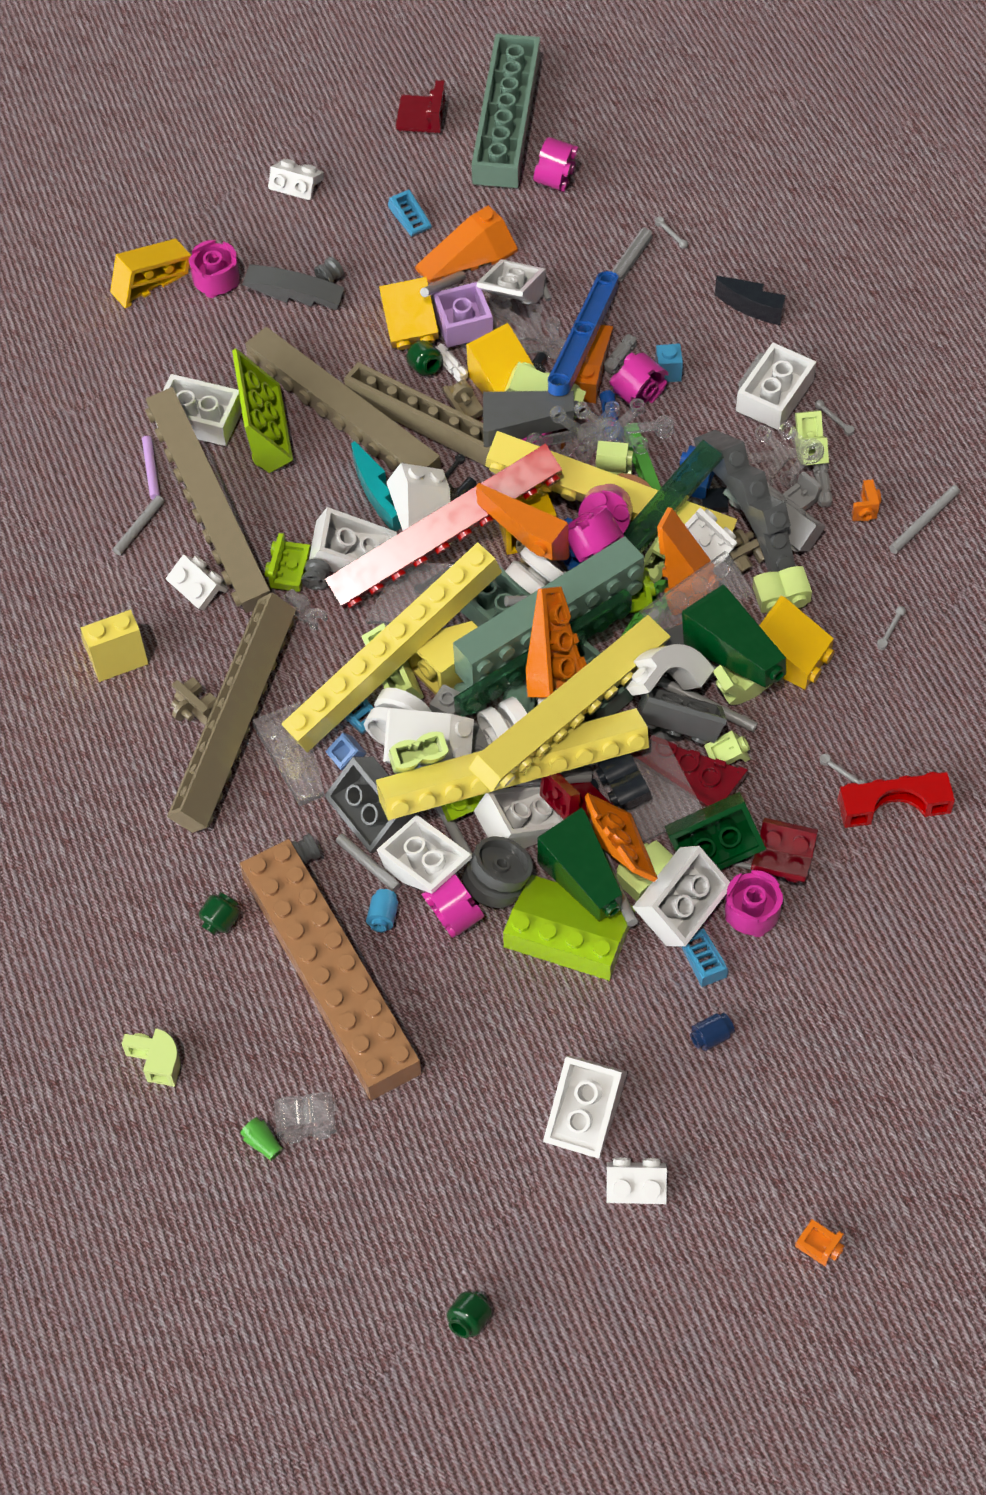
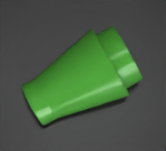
(260, 1137)

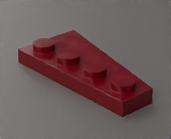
(708, 777)

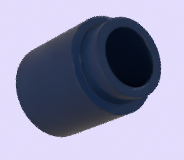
(712, 1031)

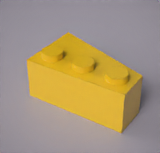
(147, 268)

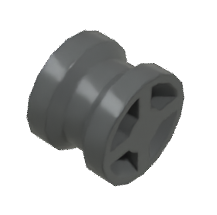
(329, 270)
(315, 574)
(307, 849)

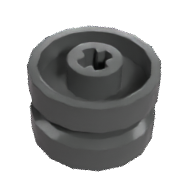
(497, 872)

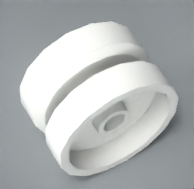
(538, 574)
(390, 698)
(496, 722)

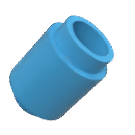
(382, 910)

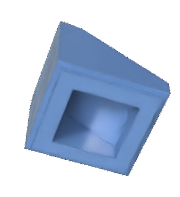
(344, 749)

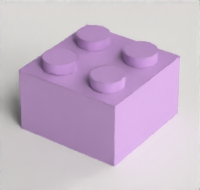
(462, 314)

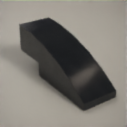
(751, 299)

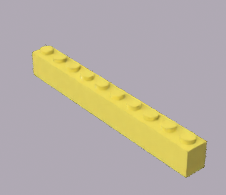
(580, 477)
(392, 647)
(566, 706)
(453, 781)

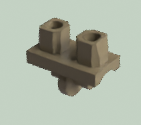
(463, 399)
(745, 548)
(188, 705)

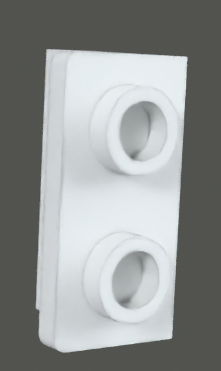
(294, 178)
(709, 534)
(195, 581)
(636, 1181)

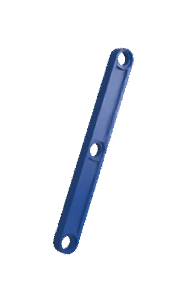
(582, 333)

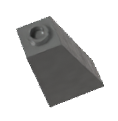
(522, 413)

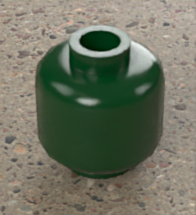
(424, 358)
(219, 913)
(469, 1314)

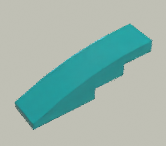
(375, 487)

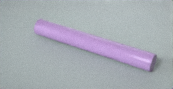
(150, 467)

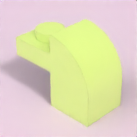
(810, 426)
(736, 687)
(161, 1056)

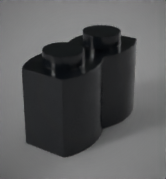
(624, 781)

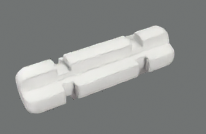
(452, 364)

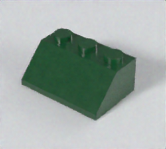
(721, 830)

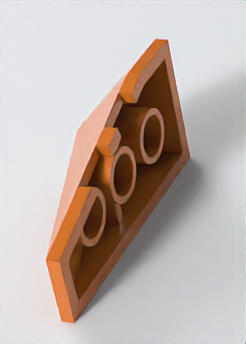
(473, 243)
(591, 372)
(532, 527)
(680, 549)
(552, 647)
(619, 836)

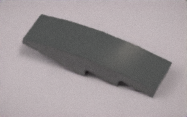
(290, 284)

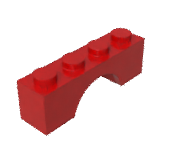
(927, 793)

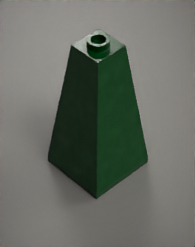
(732, 638)
(579, 865)

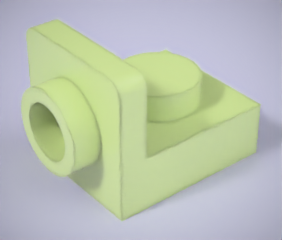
(729, 748)

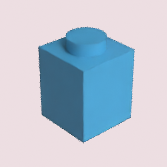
(670, 358)

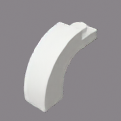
(680, 661)

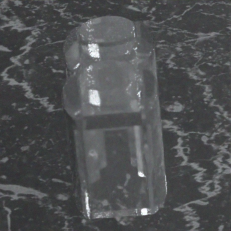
(305, 1117)

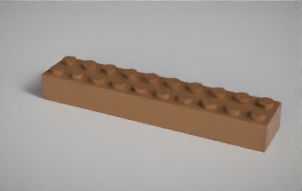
(330, 970)

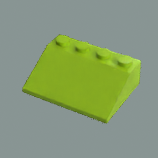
(262, 414)
(561, 931)

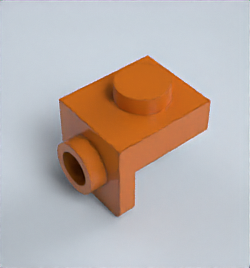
(870, 502)
(820, 1243)

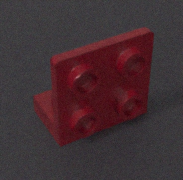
(422, 112)
(566, 796)
(787, 850)

